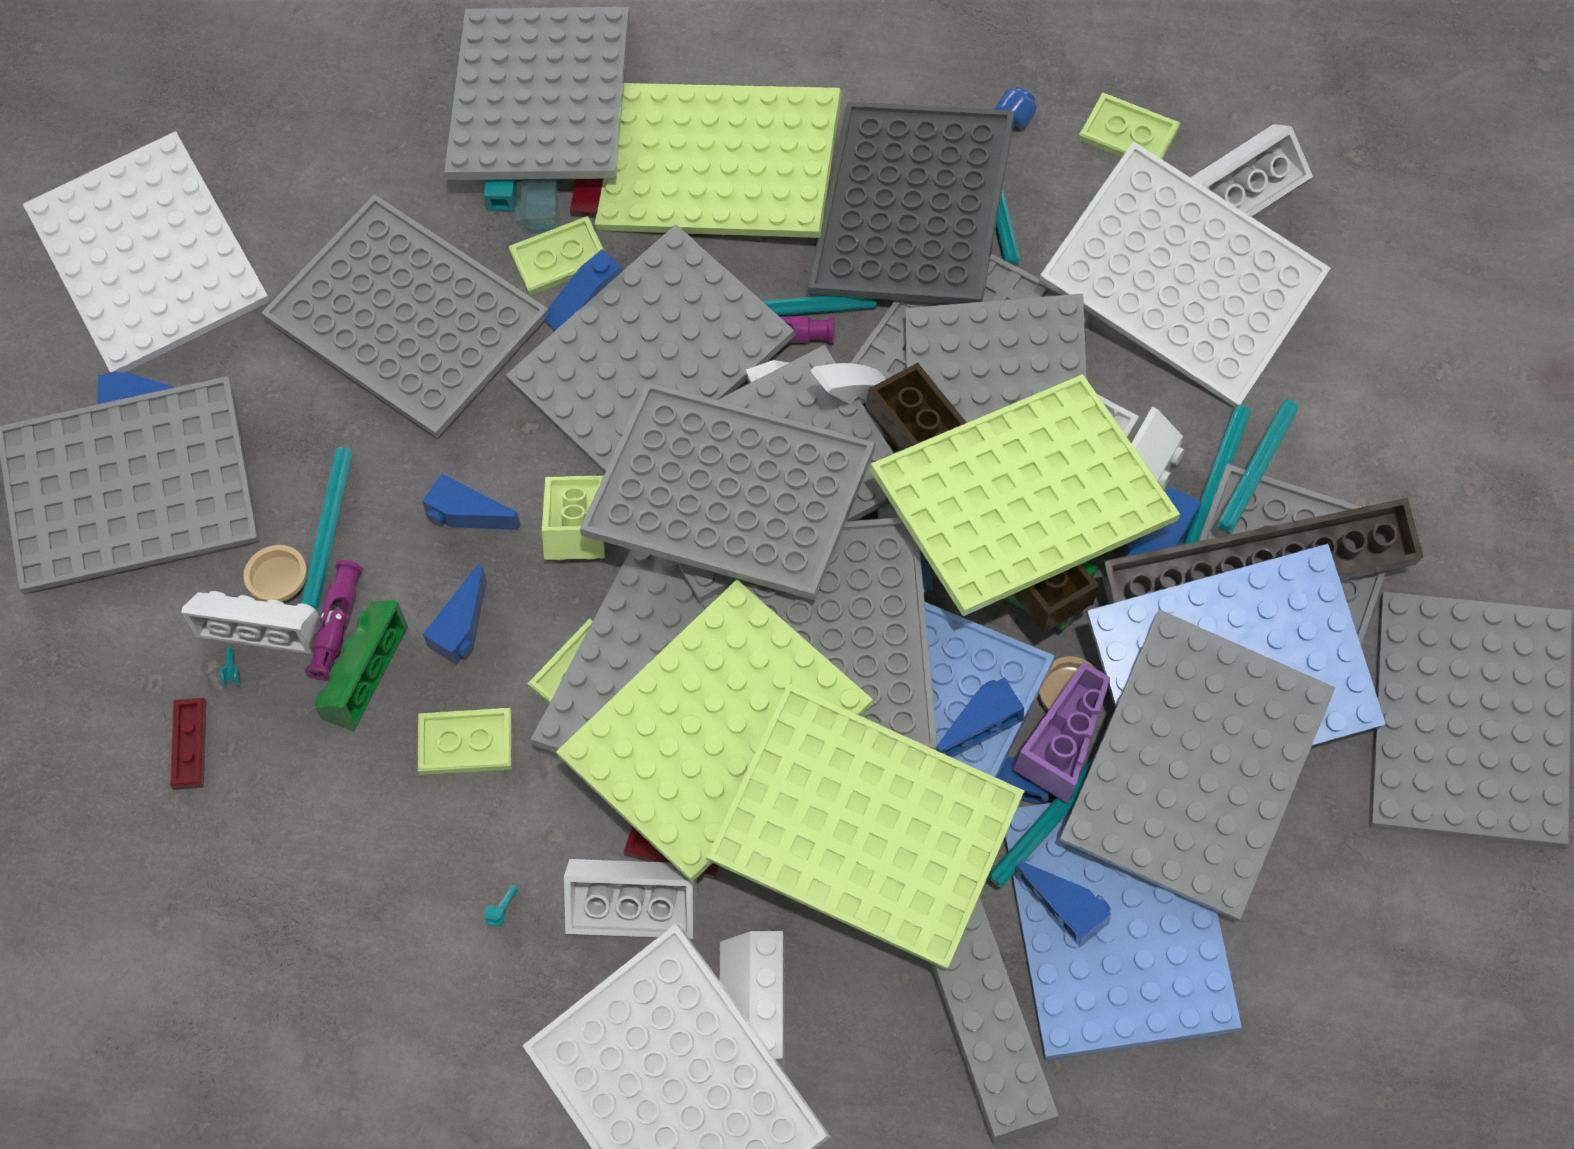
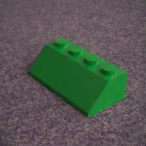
(362, 664)

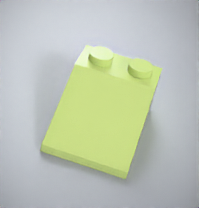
(564, 511)

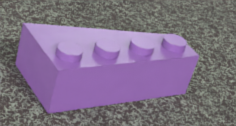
(1062, 738)

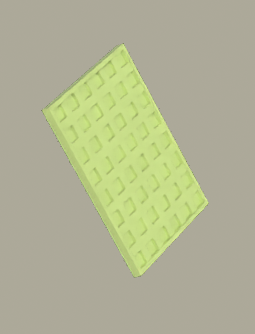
(722, 160)
(1023, 494)
(692, 719)
(866, 826)

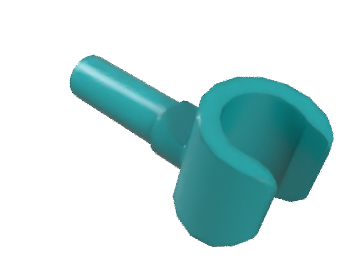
(229, 671)
(496, 915)

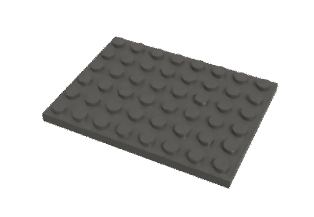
(913, 203)

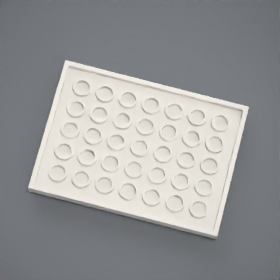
(145, 254)
(1185, 274)
(670, 1062)

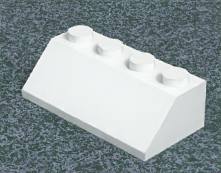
(1258, 170)
(1158, 445)
(252, 621)
(627, 898)
(755, 980)

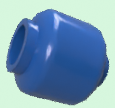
(1021, 103)

